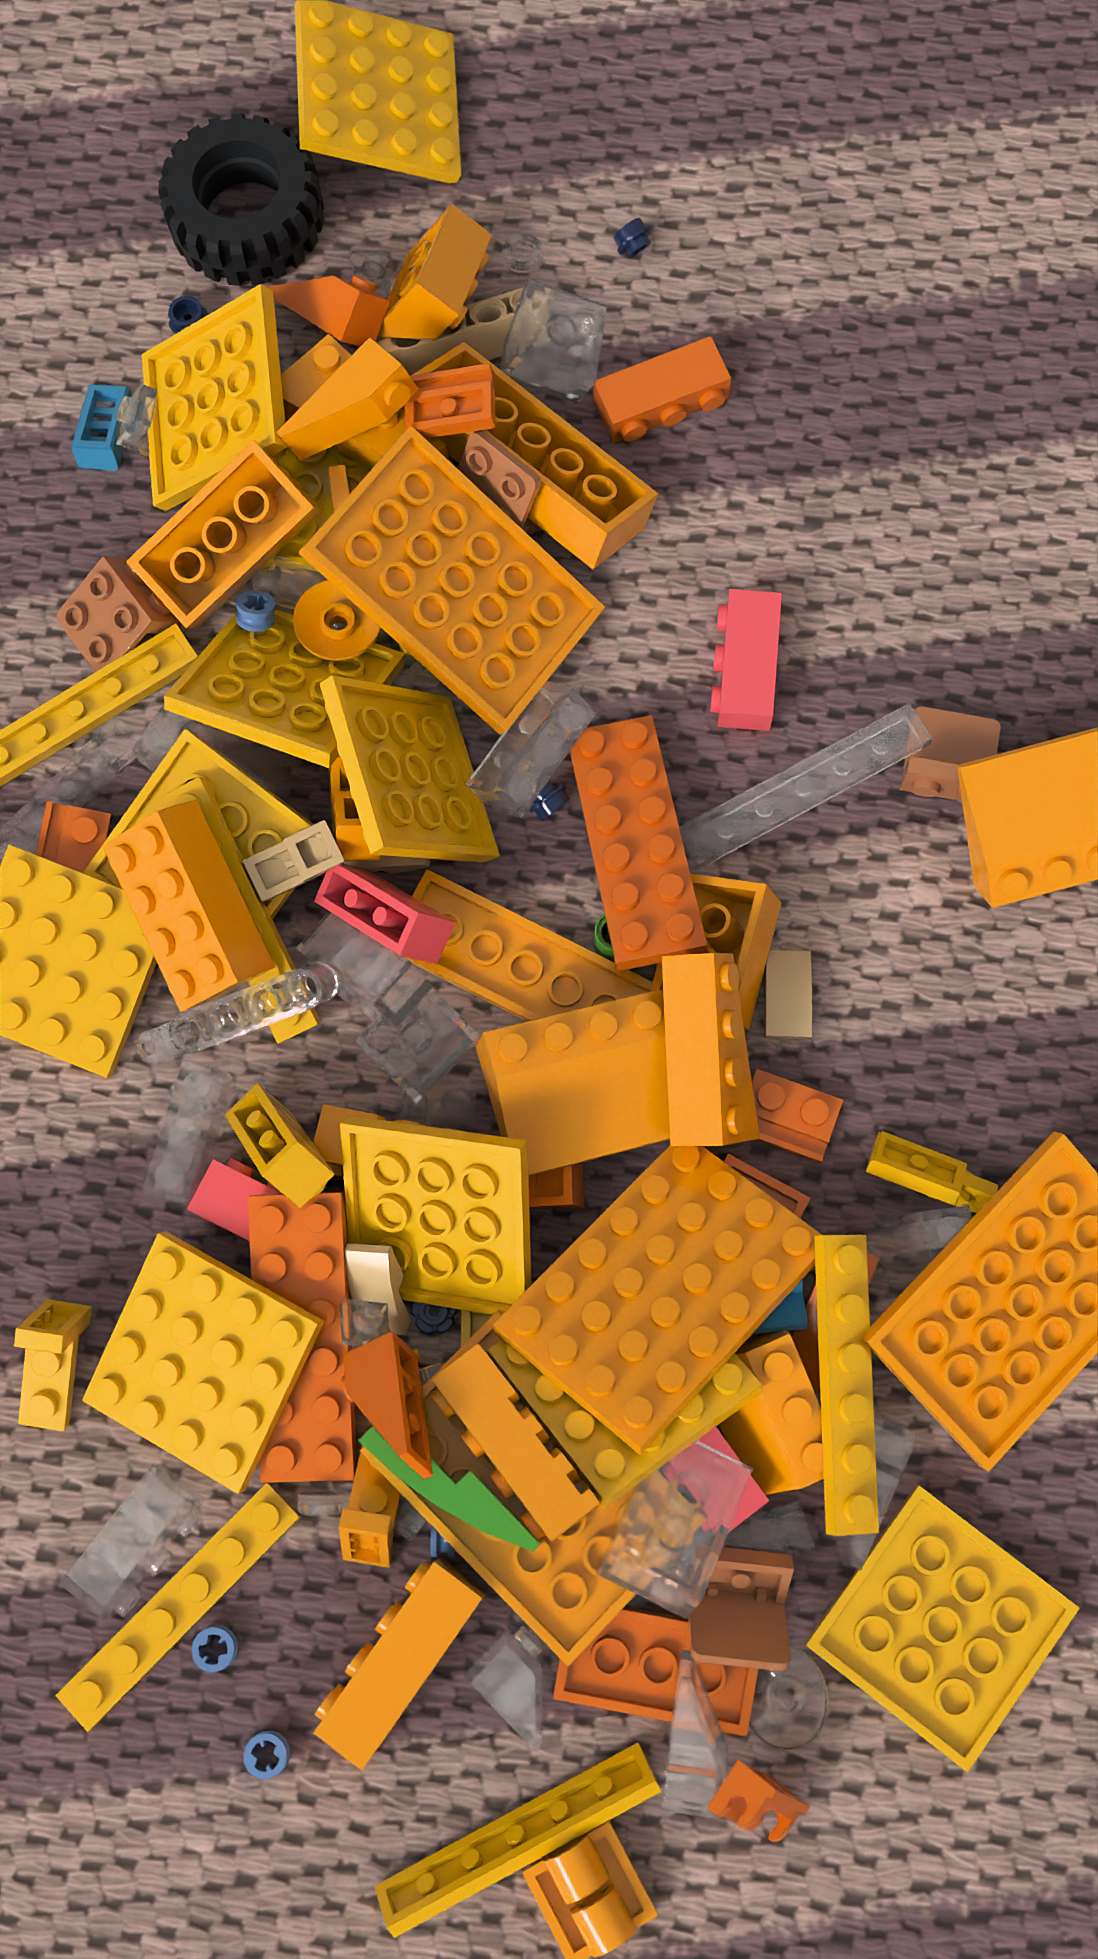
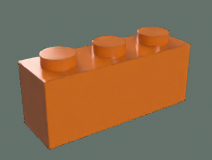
(662, 390)

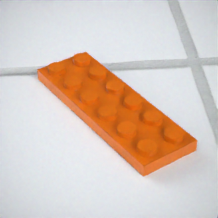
(636, 844)
(304, 1261)

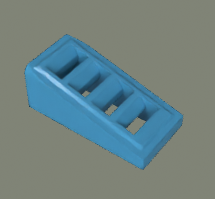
(95, 451)

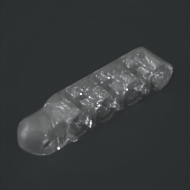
(252, 1008)

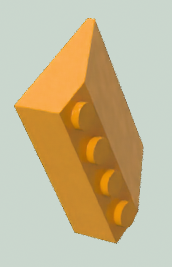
(1032, 818)
(581, 1081)

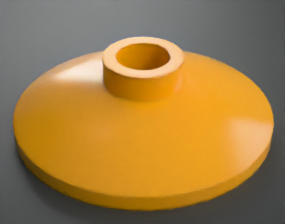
(321, 609)

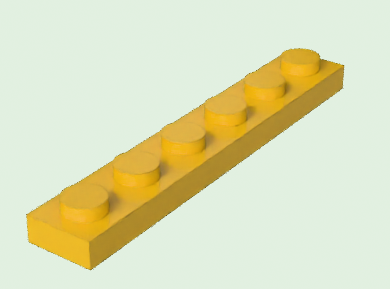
(93, 701)
(200, 791)
(846, 1385)
(177, 1607)
(516, 1839)

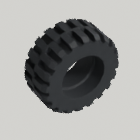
(233, 154)

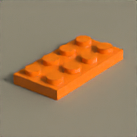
(636, 1669)

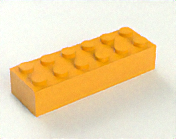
(584, 493)

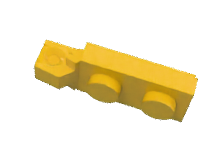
(928, 1172)

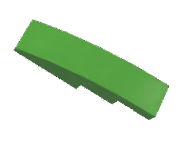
(466, 1500)

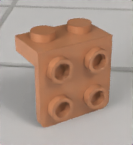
(501, 478)
(112, 612)
(955, 741)
(744, 1612)

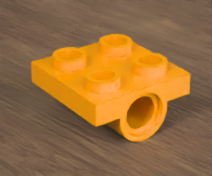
(590, 1893)

